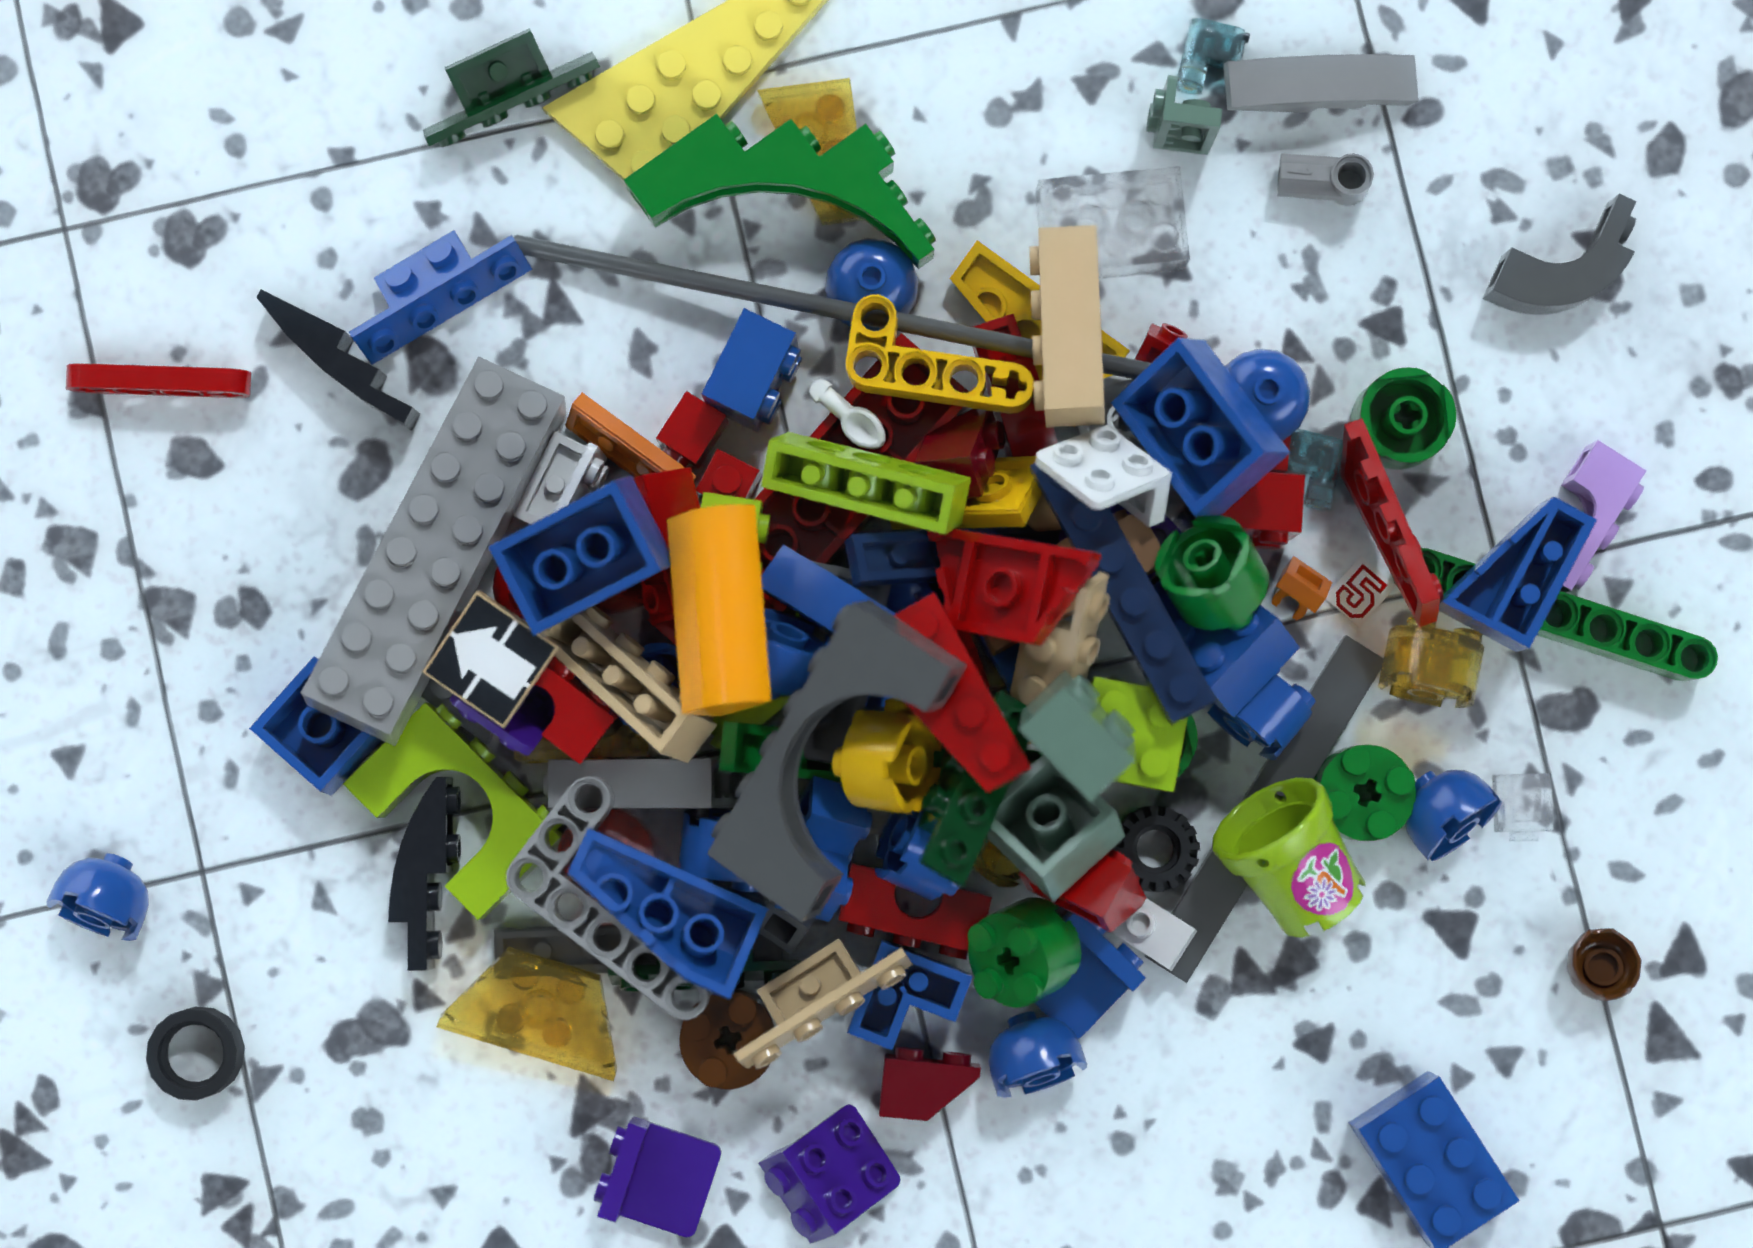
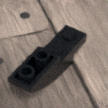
(425, 850)

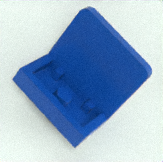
(1097, 984)

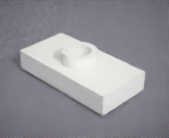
(1156, 934)

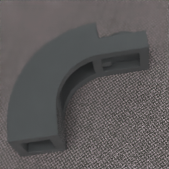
(1543, 287)

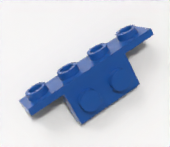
(434, 288)

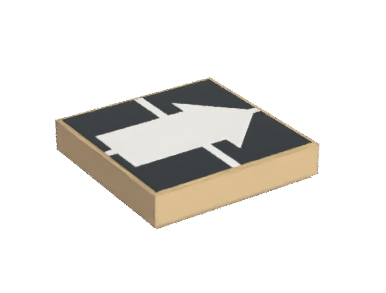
(491, 659)

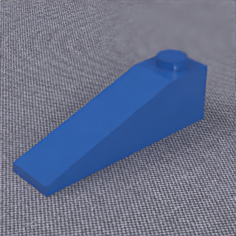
(680, 917)

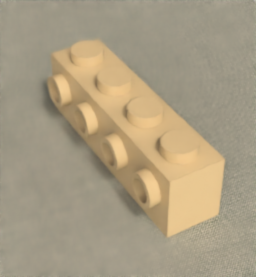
(1070, 326)
(629, 684)

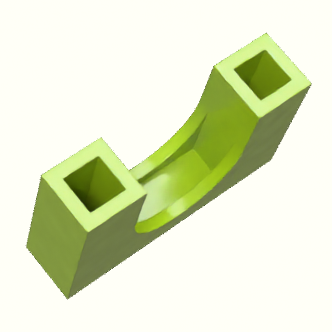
(436, 745)

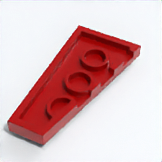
(1387, 524)
(970, 719)

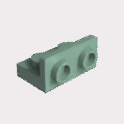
(1183, 126)

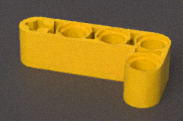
(940, 365)

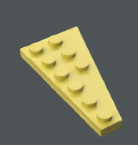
(679, 81)

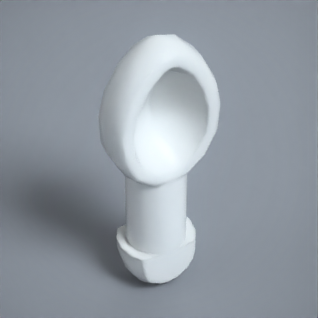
(857, 422)

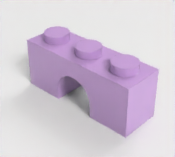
(1605, 486)

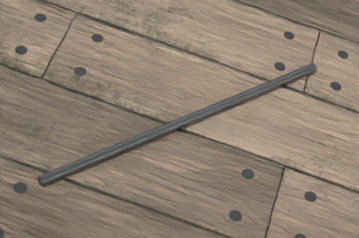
(798, 301)

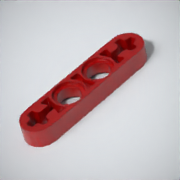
(158, 380)

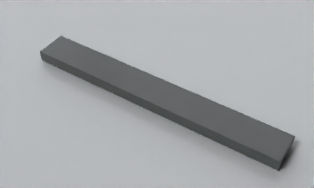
(1337, 696)

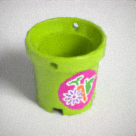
(1291, 855)

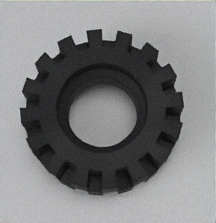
(1184, 846)

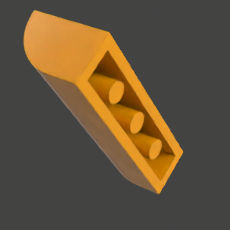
(718, 610)

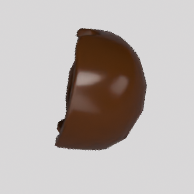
(1603, 964)

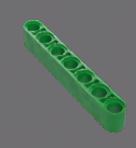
(1621, 626)

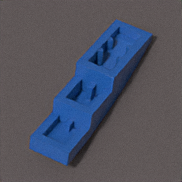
(809, 589)

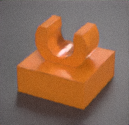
(1303, 585)

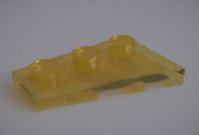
(829, 115)

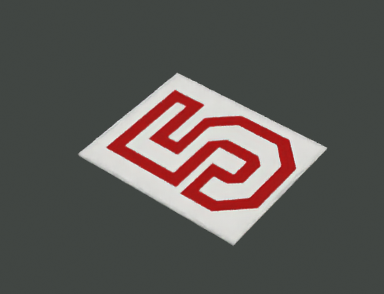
(1360, 591)

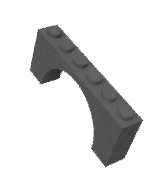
(765, 832)

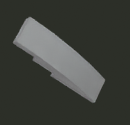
(1320, 82)

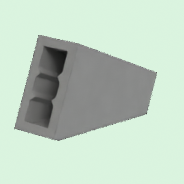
(646, 783)

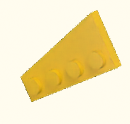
(1001, 289)

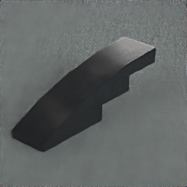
(328, 349)

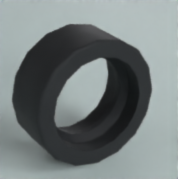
(159, 1064)

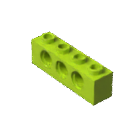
(866, 482)

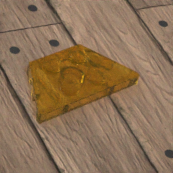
(539, 1012)

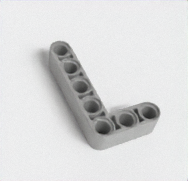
(585, 927)

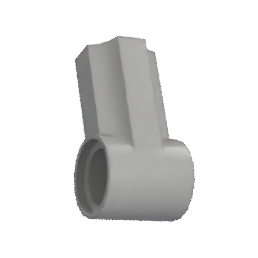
(1318, 177)

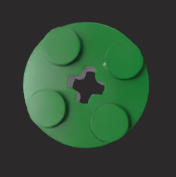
(1418, 397)
(1212, 573)
(1388, 782)
(1023, 952)

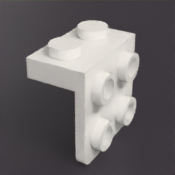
(1109, 470)
(562, 477)

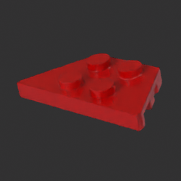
(1008, 584)

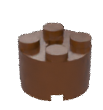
(715, 1063)

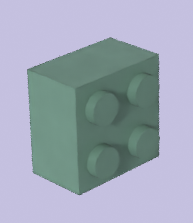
(1079, 734)
(1053, 828)

